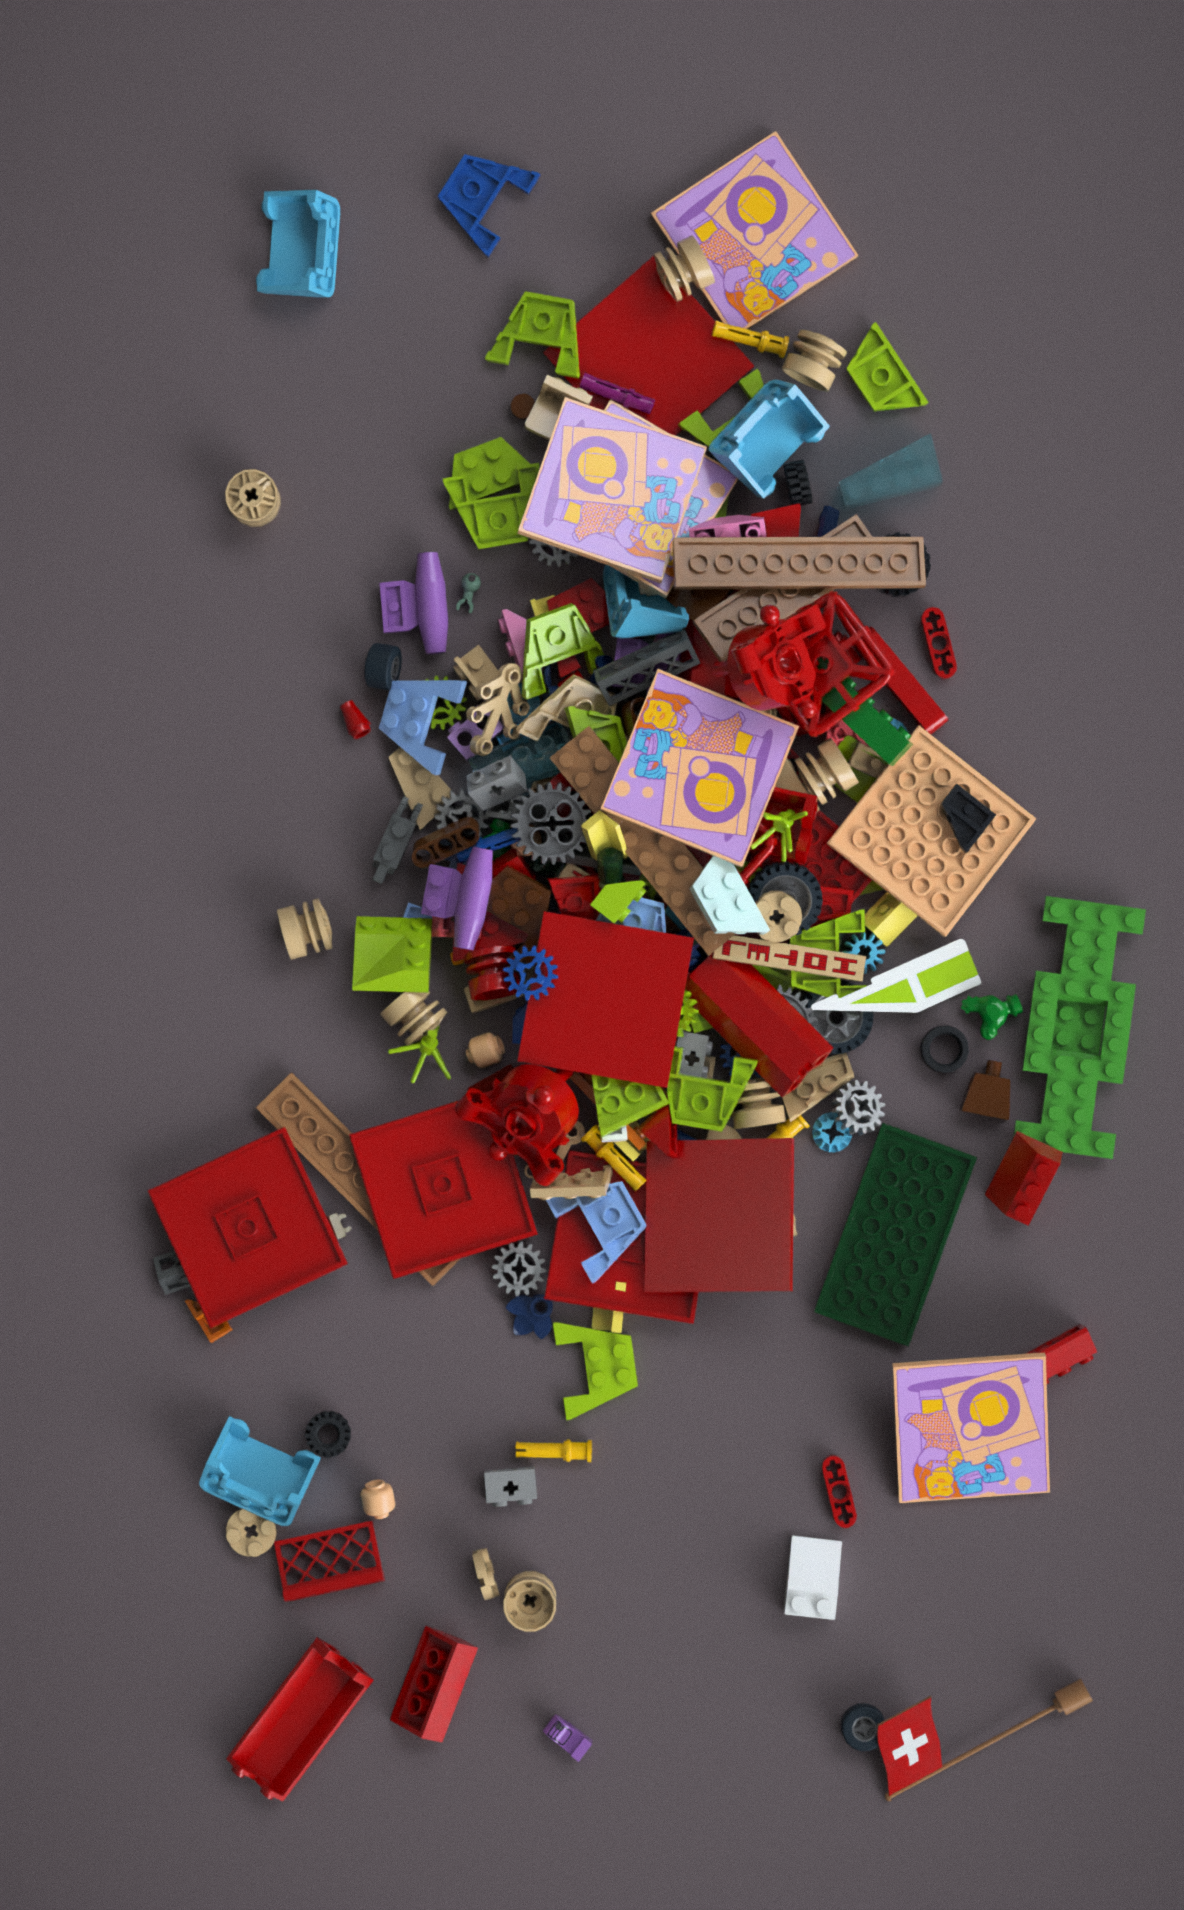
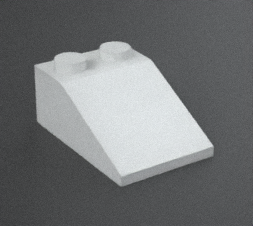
(812, 1577)

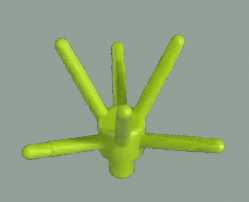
(781, 823)
(427, 1046)

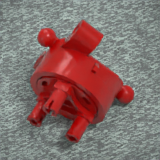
(771, 661)
(527, 1117)

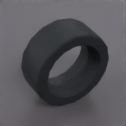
(963, 1049)

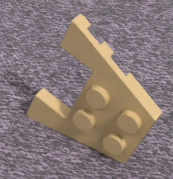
(572, 692)

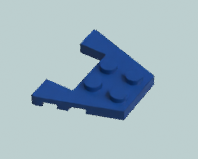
(473, 191)

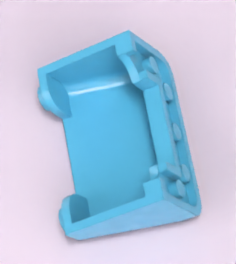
(301, 243)
(767, 435)
(638, 614)
(257, 1474)

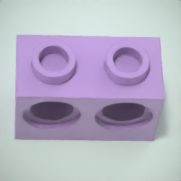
(473, 730)

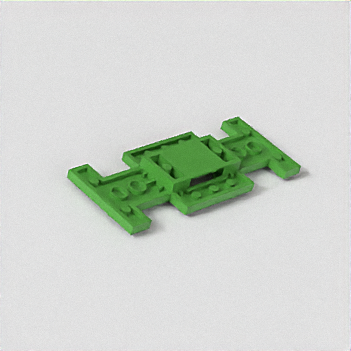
(1068, 1024)

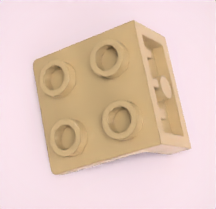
(477, 669)

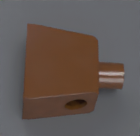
(988, 1093)

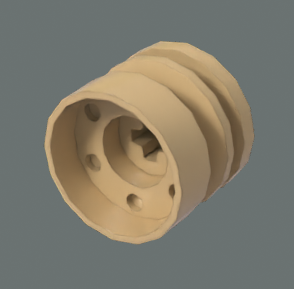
(684, 268)
(816, 355)
(258, 511)
(826, 771)
(305, 928)
(414, 1014)
(758, 1106)
(529, 1615)

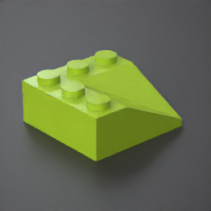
(392, 954)

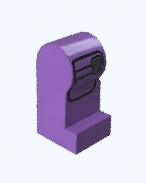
(568, 1737)

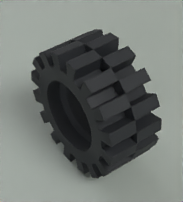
(797, 482)
(317, 1445)

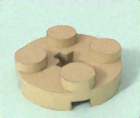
(785, 905)
(254, 1545)
(485, 1572)

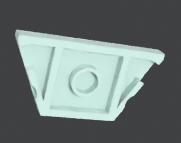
(726, 900)

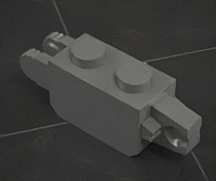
(395, 841)

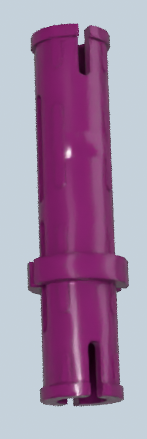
(617, 393)

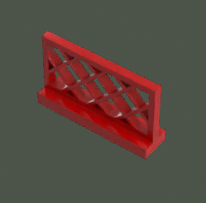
(332, 1583)

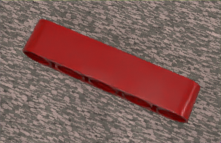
(910, 692)

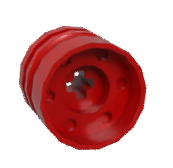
(489, 966)

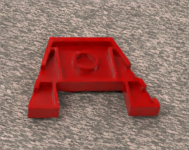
(591, 604)
(494, 932)

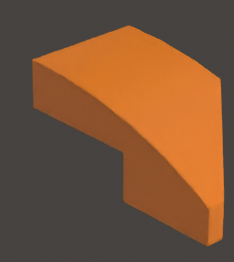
(212, 1333)

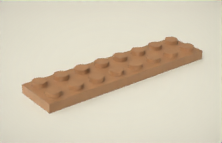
(743, 608)

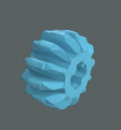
(866, 943)

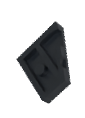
(966, 816)

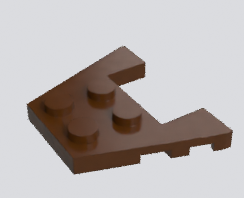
(520, 903)

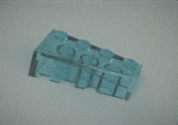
(896, 475)
(529, 754)

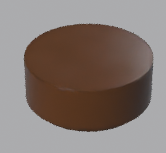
(522, 405)

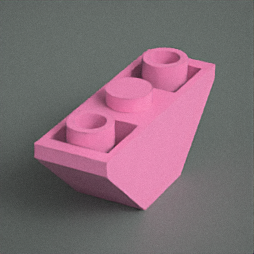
(730, 527)
(515, 629)

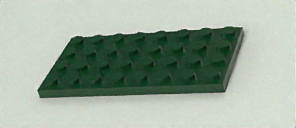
(895, 1234)

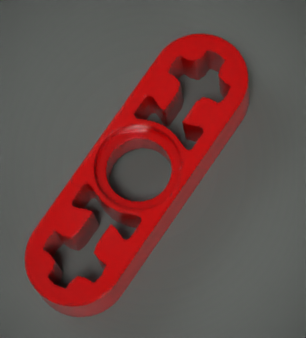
(948, 659)
(850, 1508)

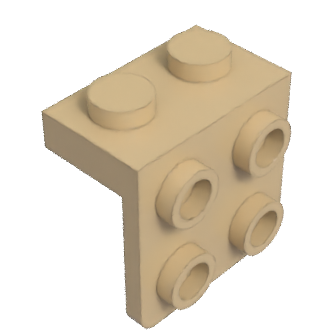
(549, 403)

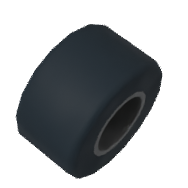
(382, 666)
(863, 1735)

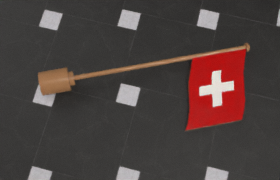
(913, 1746)

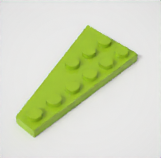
(624, 1102)

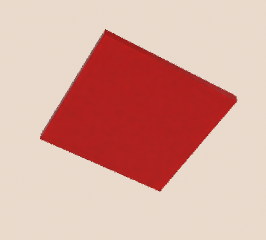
(656, 348)
(612, 1003)
(439, 1189)
(720, 1216)
(247, 1227)
(577, 1242)

